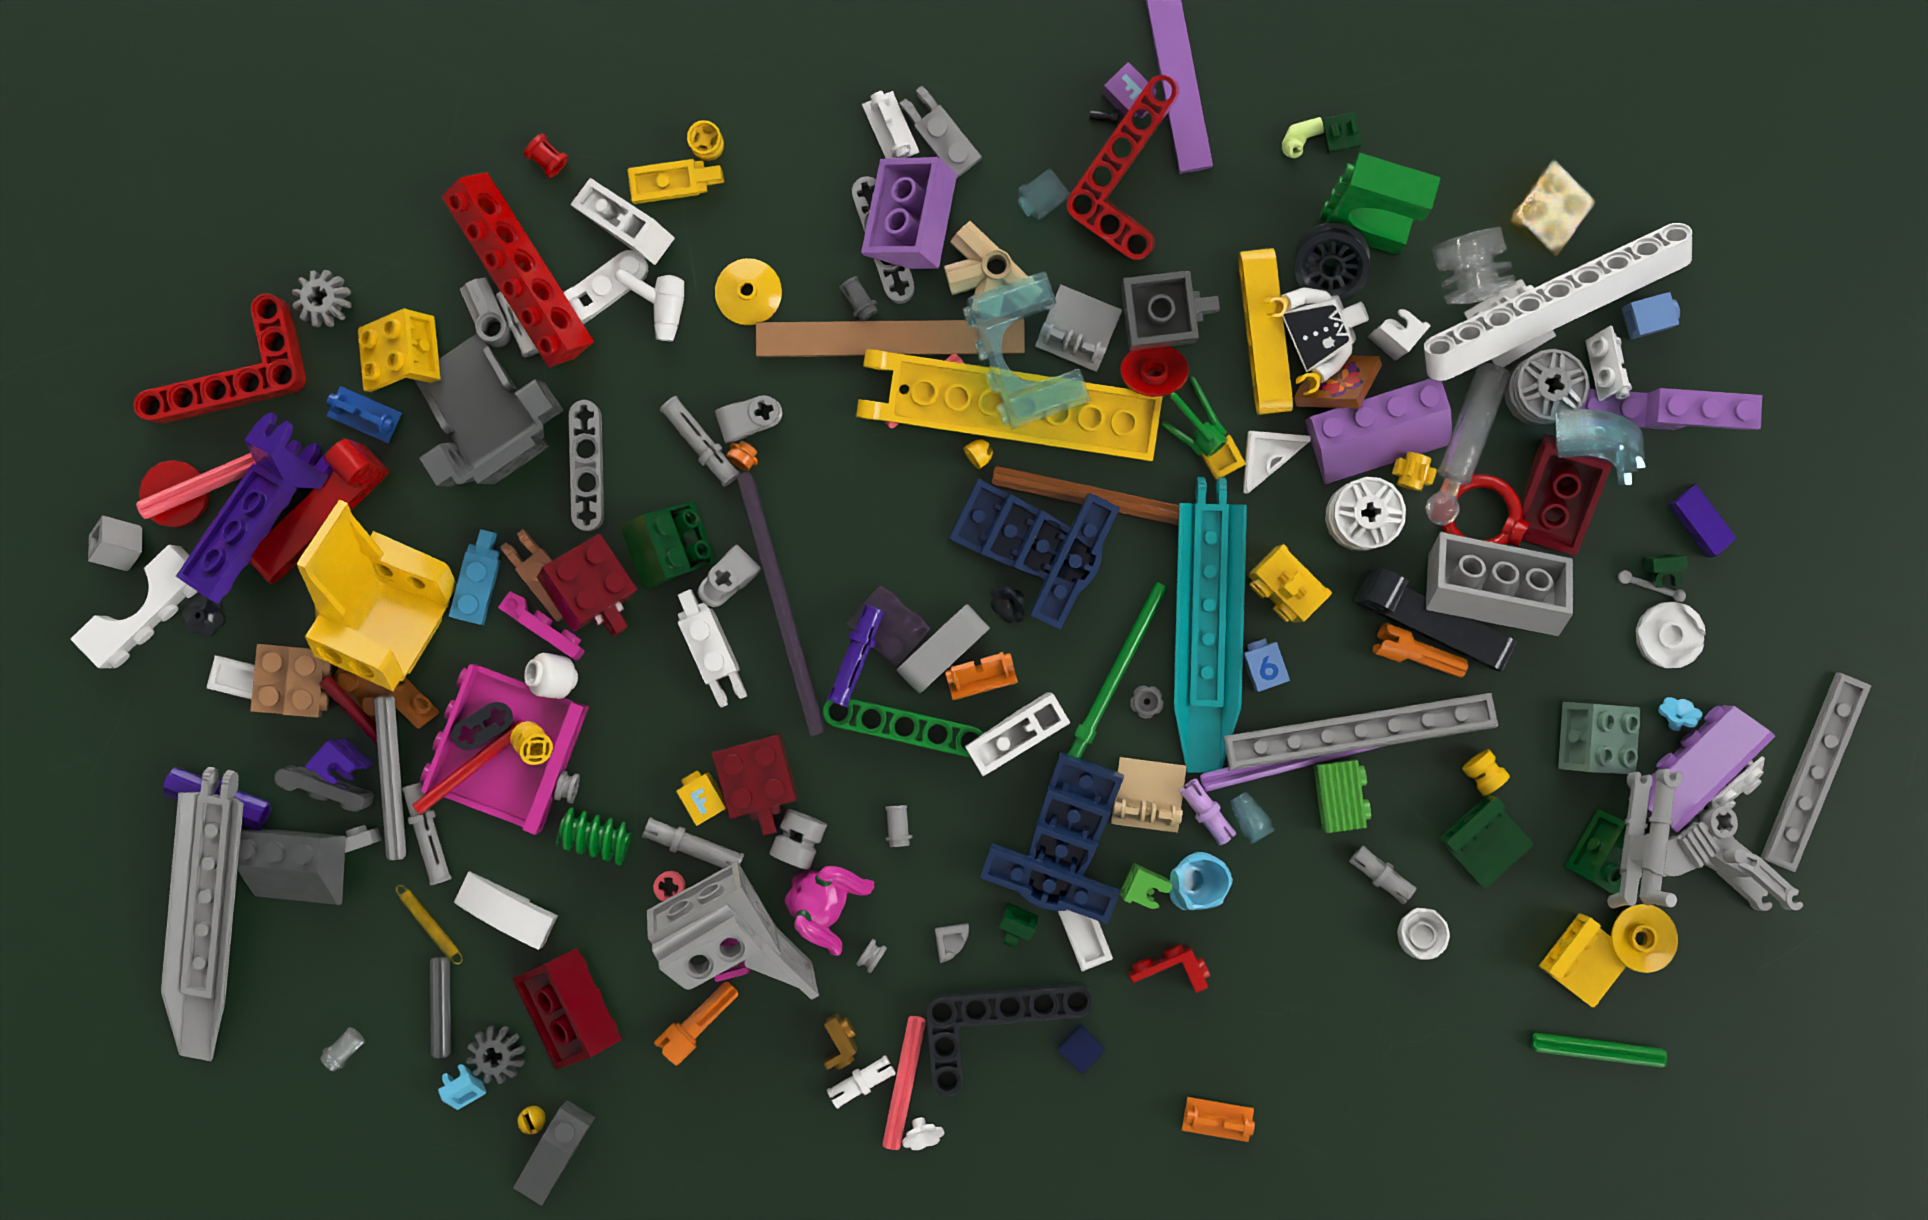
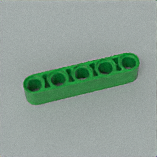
(887, 726)

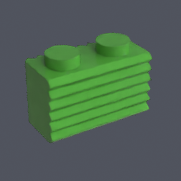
(1341, 795)

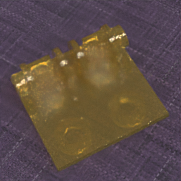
(1553, 207)

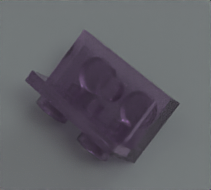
(899, 627)

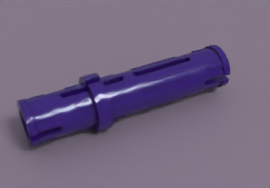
(861, 641)

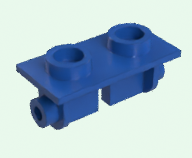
(363, 414)

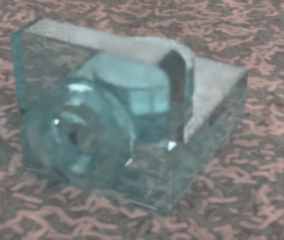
(1042, 195)

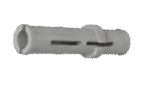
(708, 452)
(426, 836)
(690, 844)

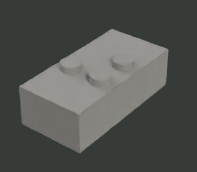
(1499, 584)

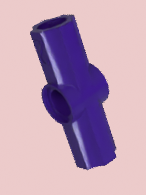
(254, 808)

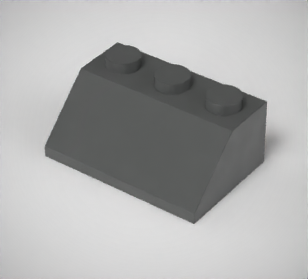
(293, 865)

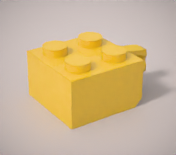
(1288, 585)

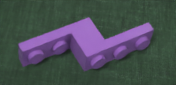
(1681, 408)

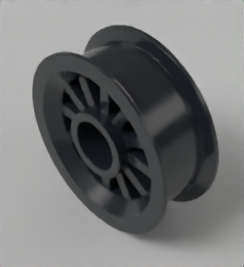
(1333, 233)

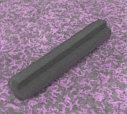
(440, 1007)

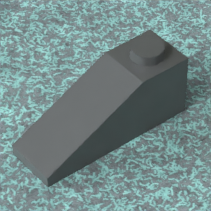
(553, 1152)

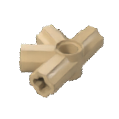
(973, 272)

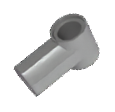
(485, 311)

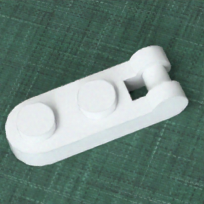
(603, 286)

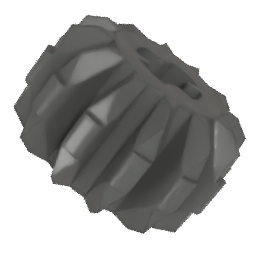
(491, 1065)

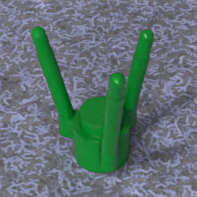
(1208, 438)

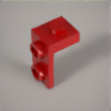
(1195, 969)

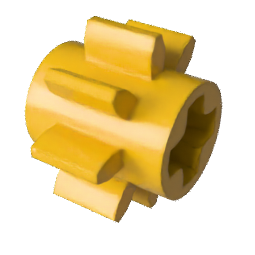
(1414, 471)

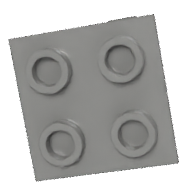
(1078, 328)

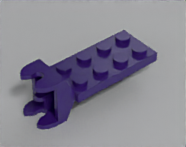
(253, 507)

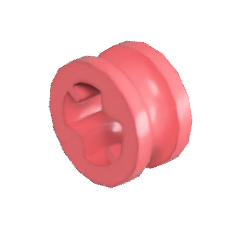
(677, 880)

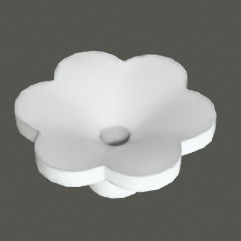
(922, 1135)

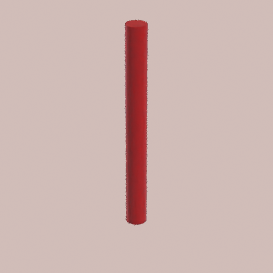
(464, 771)

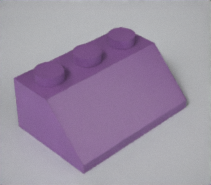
(910, 212)

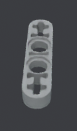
(887, 282)
(591, 465)

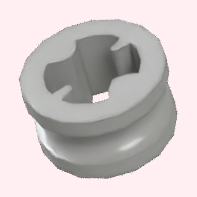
(567, 786)
(871, 955)

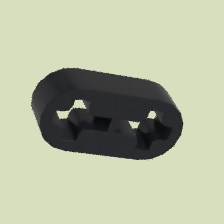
(479, 718)

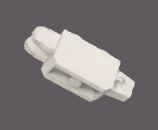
(709, 646)

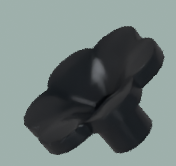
(1008, 604)
(210, 617)

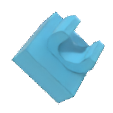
(462, 1089)

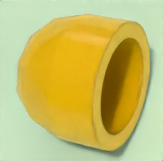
(978, 452)
(537, 1118)

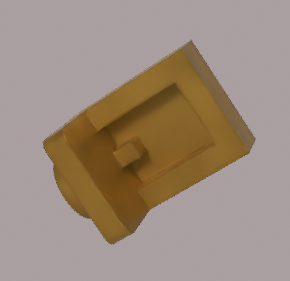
(841, 1033)

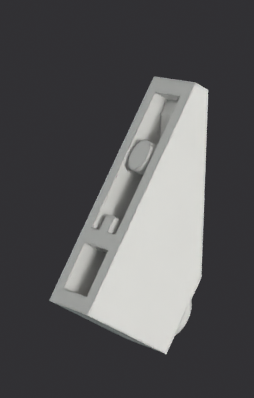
(623, 221)
(1017, 733)

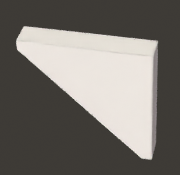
(1267, 453)

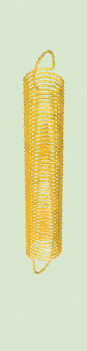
(432, 921)

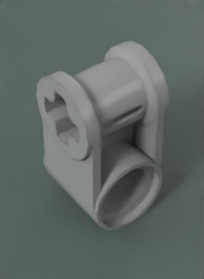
(742, 418)
(727, 577)

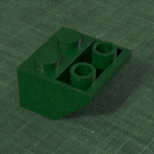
(668, 544)

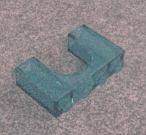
(1020, 399)

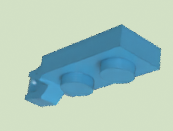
(476, 580)

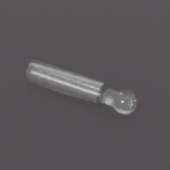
(1468, 440)

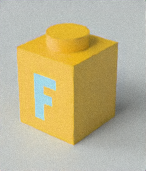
(701, 797)

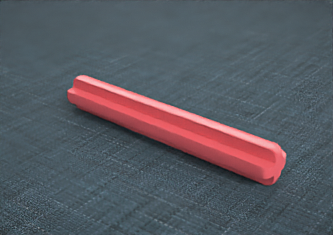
(195, 487)
(904, 1082)

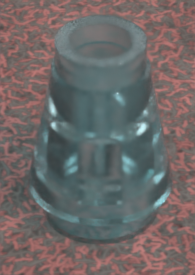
(1251, 818)

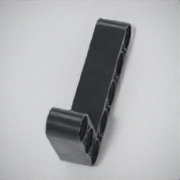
(1390, 598)
(992, 1015)

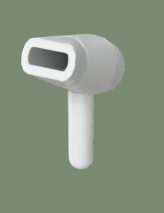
(666, 297)

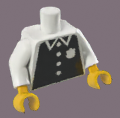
(1319, 330)

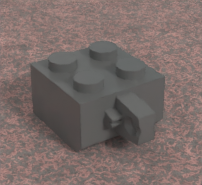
(1163, 310)

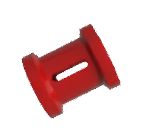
(545, 155)

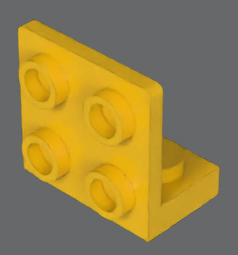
(398, 349)
(1584, 960)

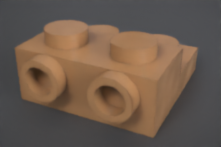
(289, 681)

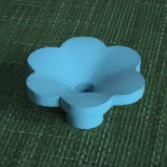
(1679, 713)

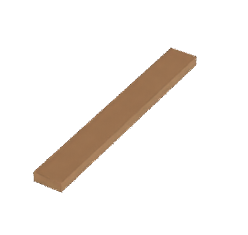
(898, 337)

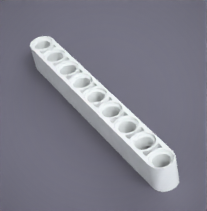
(1558, 301)

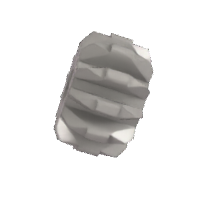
(311, 294)

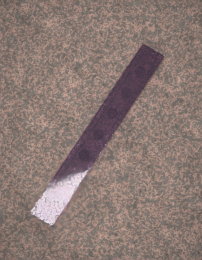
(781, 603)

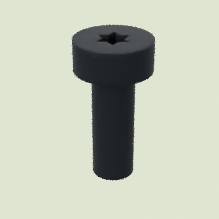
(1110, 116)

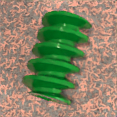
(594, 836)

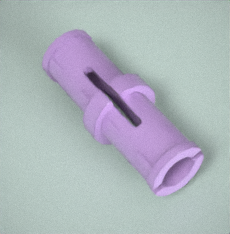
(1207, 812)

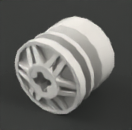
(1358, 532)

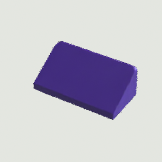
(1702, 521)

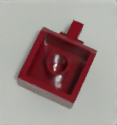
(588, 586)
(756, 780)

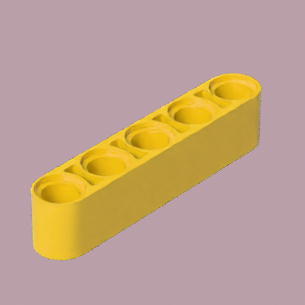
(1265, 333)

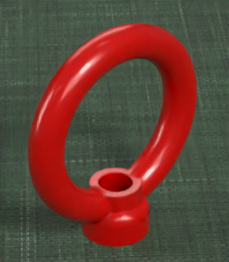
(1514, 527)

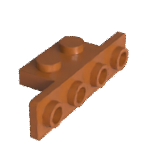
(407, 697)

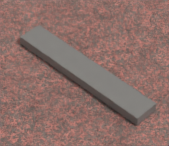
(1815, 771)

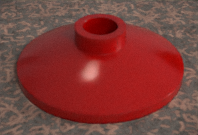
(1154, 371)

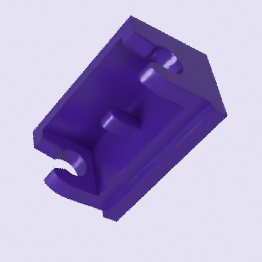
(338, 756)

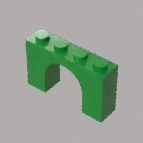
(1381, 201)

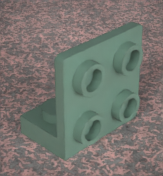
(1599, 738)

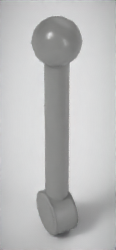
(1625, 577)

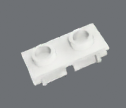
(890, 126)
(1606, 363)

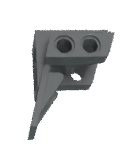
(486, 417)

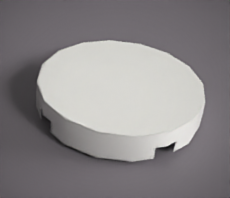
(1670, 635)

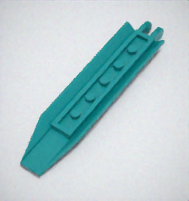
(1209, 625)

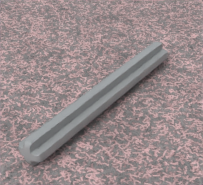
(390, 777)

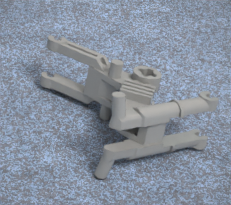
(1695, 845)

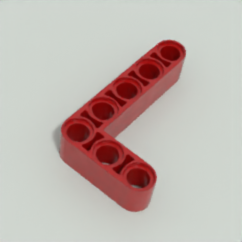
(1118, 166)
(236, 380)
(353, 478)

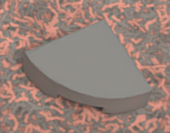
(951, 940)

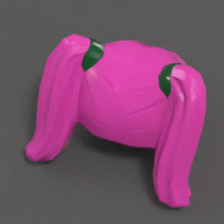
(819, 900)

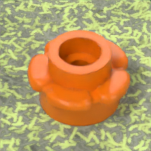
(742, 455)

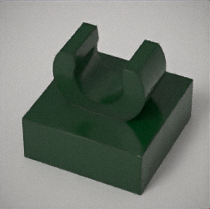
(1341, 132)
(1663, 565)
(1017, 924)

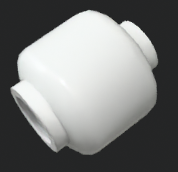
(551, 675)

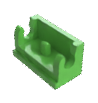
(1140, 883)

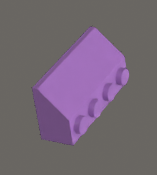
(1381, 430)
(1710, 760)

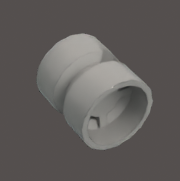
(796, 851)

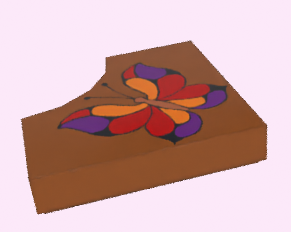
(1344, 388)

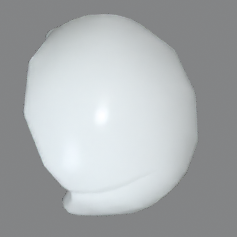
(1423, 934)

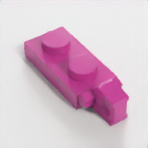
(540, 624)

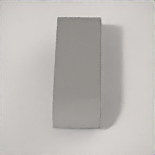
(943, 649)

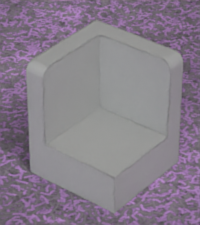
(115, 543)

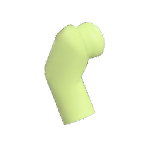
(1298, 133)

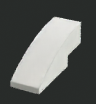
(505, 910)

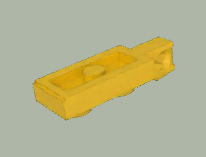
(671, 180)

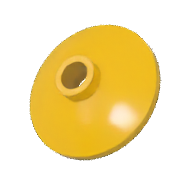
(752, 308)
(1658, 933)

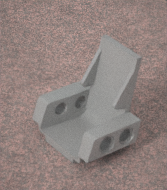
(718, 910)

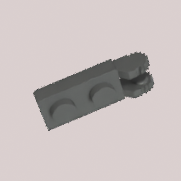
(348, 794)

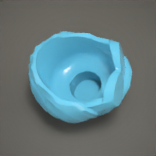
(1200, 882)

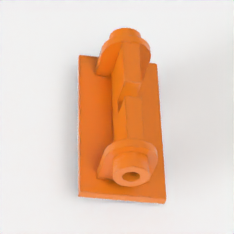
(969, 679)
(1218, 1119)

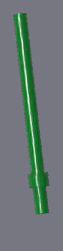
(1086, 732)

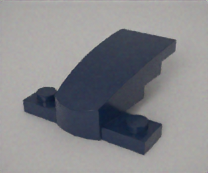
(1037, 543)
(1063, 843)

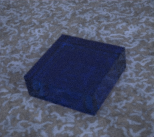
(1081, 1049)

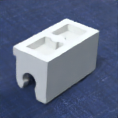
(1397, 339)

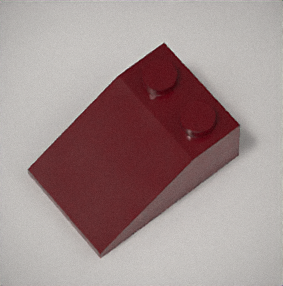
(1561, 496)

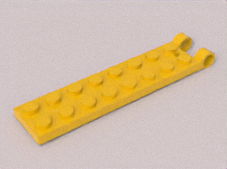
(960, 400)

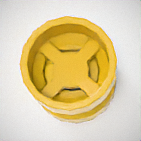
(703, 134)
(532, 736)
(1486, 772)

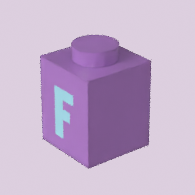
(1125, 88)

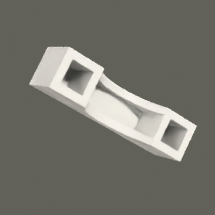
(110, 640)

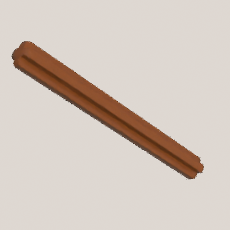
(1077, 492)

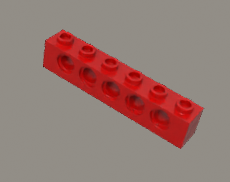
(517, 269)

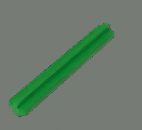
(1599, 1050)

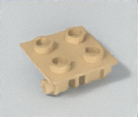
(1149, 795)

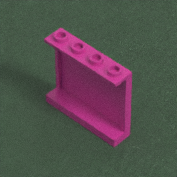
(505, 783)

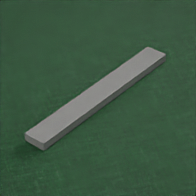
(1360, 731)

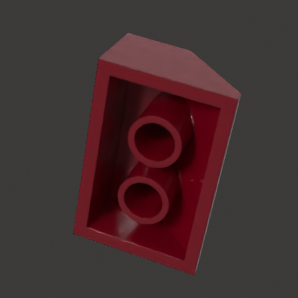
(567, 1009)

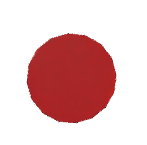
(165, 476)

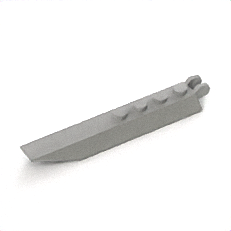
(201, 912)

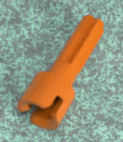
(1400, 645)
(680, 1039)

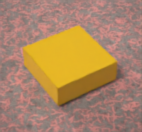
(1225, 460)

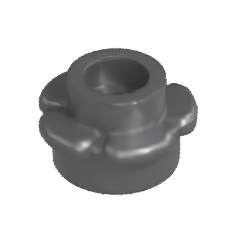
(1155, 705)

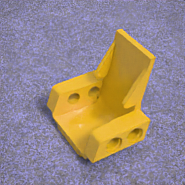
(372, 599)

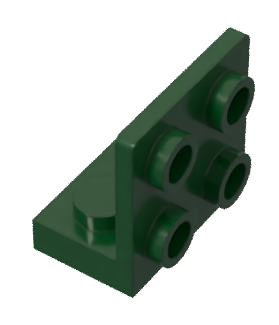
(1486, 841)
(1600, 852)

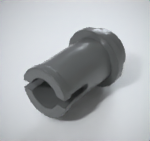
(858, 299)

